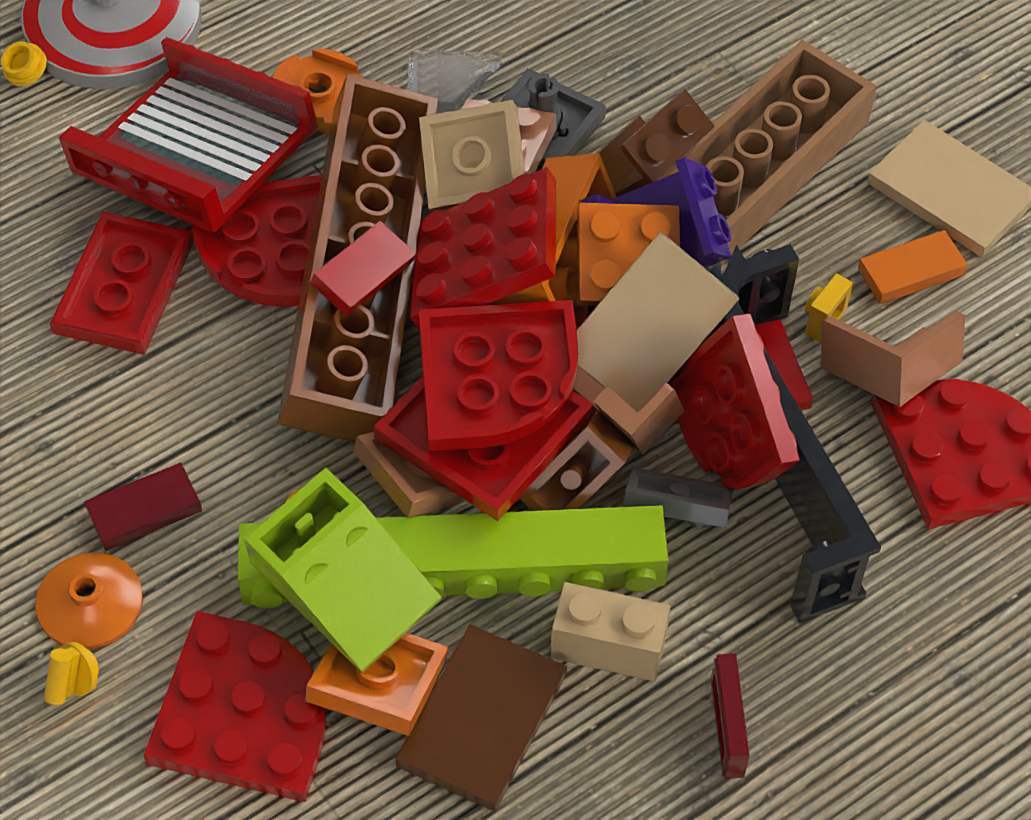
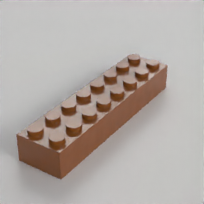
(373, 171)

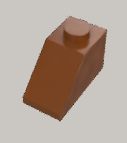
(580, 467)

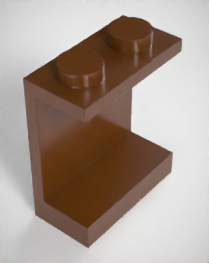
(649, 149)

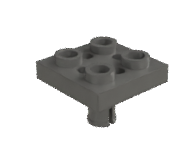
(575, 113)

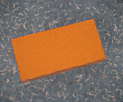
(912, 266)

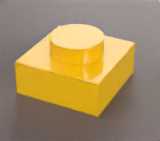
(827, 302)

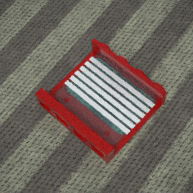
(196, 137)

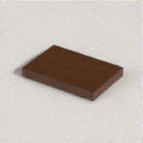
(481, 717)

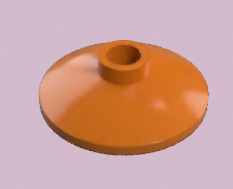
(94, 618)

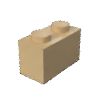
(609, 631)

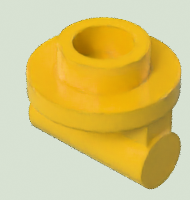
(70, 672)

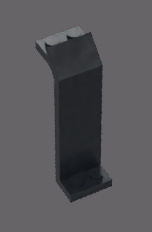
(840, 536)

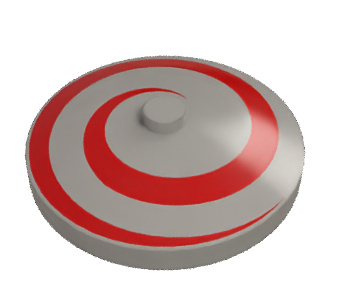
(108, 40)

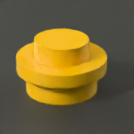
(23, 63)

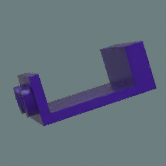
(702, 229)

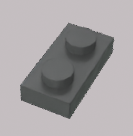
(683, 498)

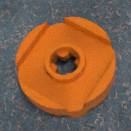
(310, 72)

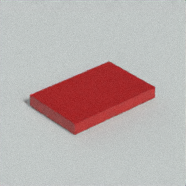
(122, 283)

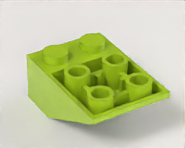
(341, 569)

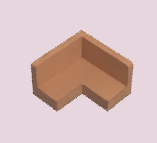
(888, 370)
(640, 428)

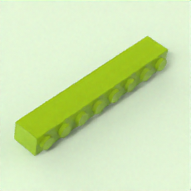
(513, 555)

